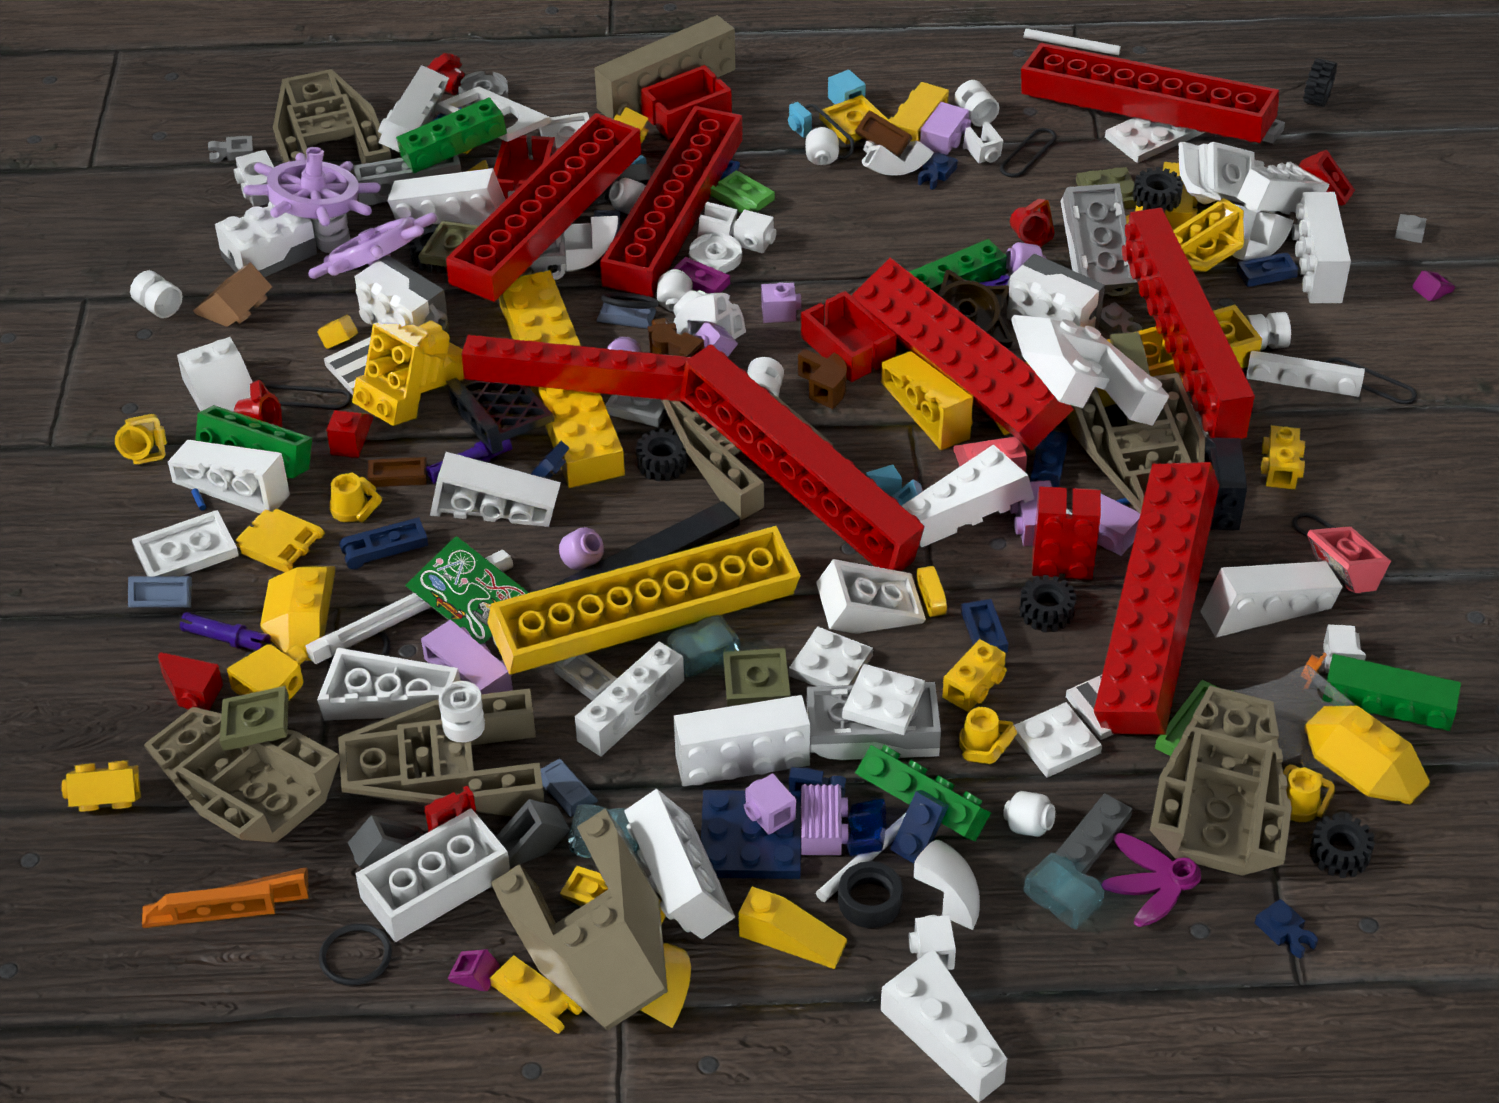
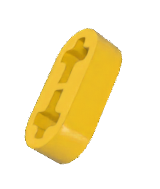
(931, 591)

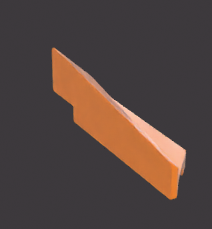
(227, 902)

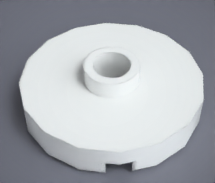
(717, 252)

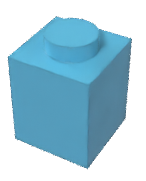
(845, 86)

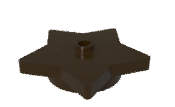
(979, 304)

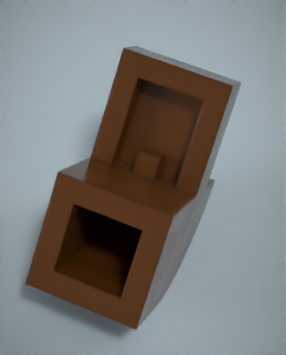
(825, 377)

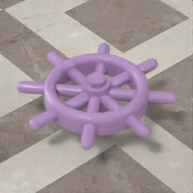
(312, 188)
(372, 245)

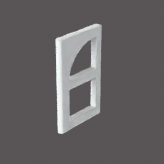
(527, 118)

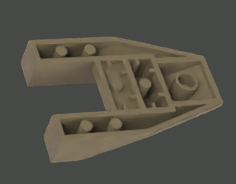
(325, 109)
(1130, 450)
(715, 459)
(416, 763)
(609, 949)

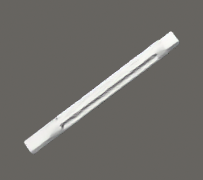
(382, 619)

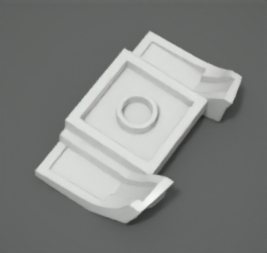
(1215, 170)

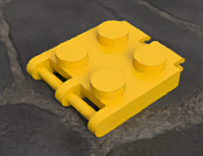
(278, 539)

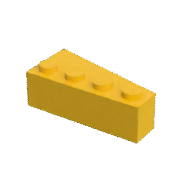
(929, 398)

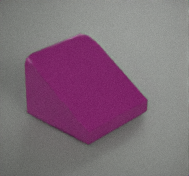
(1432, 285)
(474, 969)

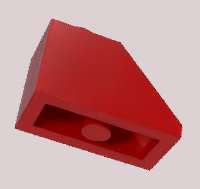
(1326, 169)
(348, 432)
(191, 680)

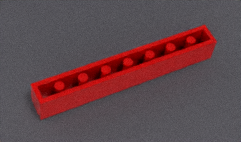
(573, 367)

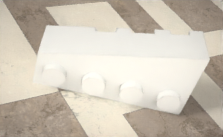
(1268, 594)

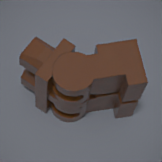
(666, 341)

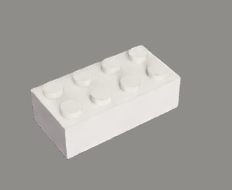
(1321, 247)
(742, 740)
(678, 865)
(432, 874)

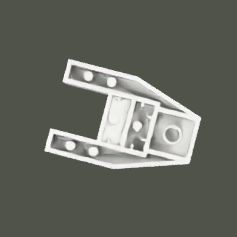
(1078, 359)

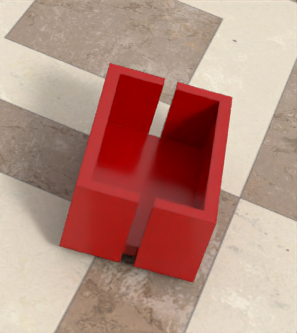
(672, 100)
(513, 160)
(850, 333)
(1063, 540)

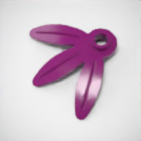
(1164, 878)

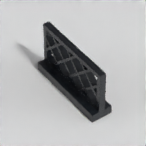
(480, 415)

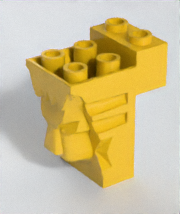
(404, 365)

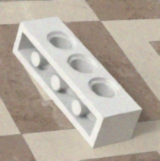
(629, 698)

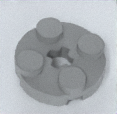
(495, 83)

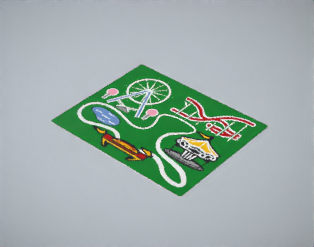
(463, 586)

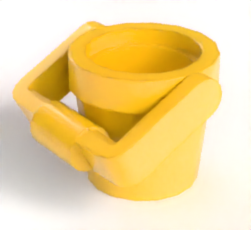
(138, 437)
(348, 498)
(981, 736)
(1305, 793)

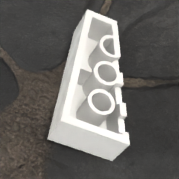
(415, 106)
(1278, 188)
(453, 197)
(232, 474)
(493, 492)
(969, 493)
(379, 685)
(944, 1025)

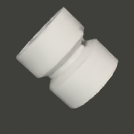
(978, 101)
(333, 235)
(156, 294)
(1273, 329)
(767, 374)
(461, 711)

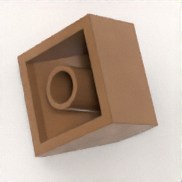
(235, 297)

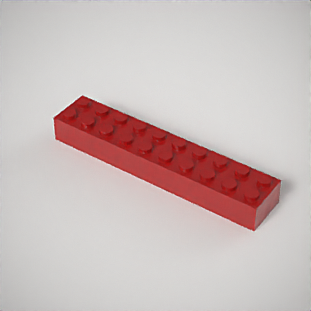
(1150, 92)
(671, 201)
(543, 207)
(1188, 325)
(963, 353)
(801, 460)
(1157, 599)

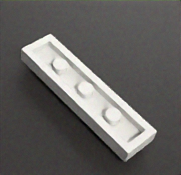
(1305, 373)

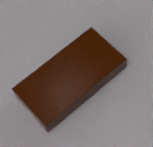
(881, 132)
(397, 472)

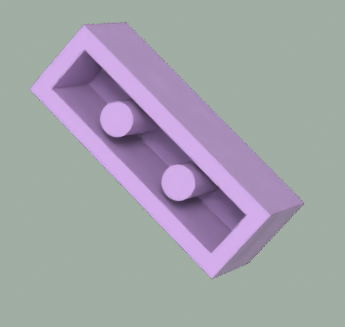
(456, 648)

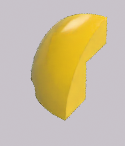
(678, 974)

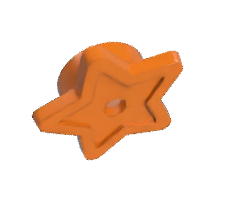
(1315, 662)

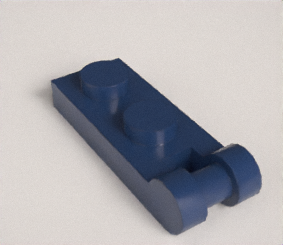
(383, 542)

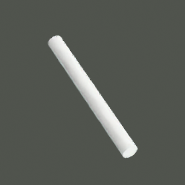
(1072, 42)
(831, 886)

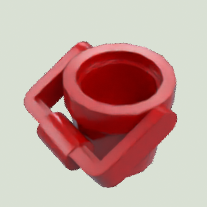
(449, 66)
(1033, 225)
(261, 405)

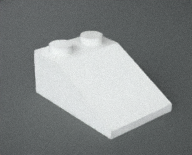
(215, 374)
(868, 598)

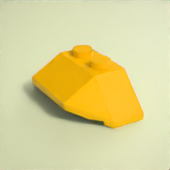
(1212, 235)
(298, 606)
(1366, 753)

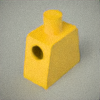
(268, 670)

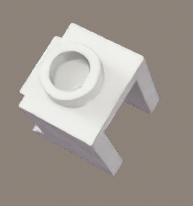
(987, 147)
(717, 220)
(1342, 641)

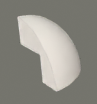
(885, 162)
(1262, 234)
(588, 241)
(710, 308)
(949, 872)

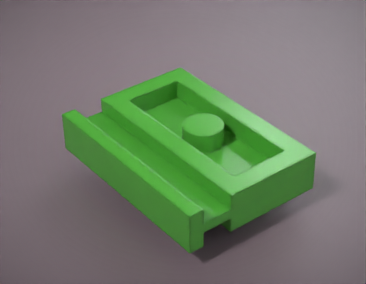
(742, 193)

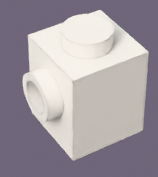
(754, 231)
(934, 933)

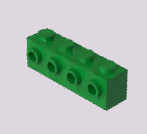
(451, 135)
(975, 263)
(235, 429)
(1395, 691)
(902, 781)

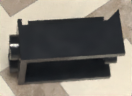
(1229, 469)

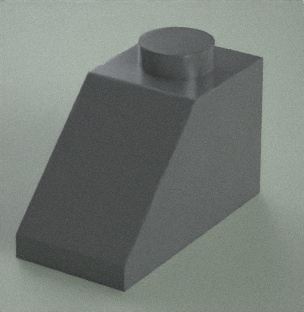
(532, 832)
(380, 838)

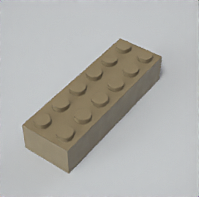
(702, 44)

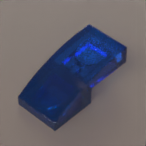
(867, 827)

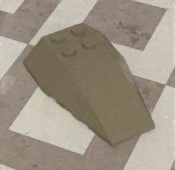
(1226, 787)
(246, 790)

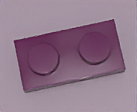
(703, 277)

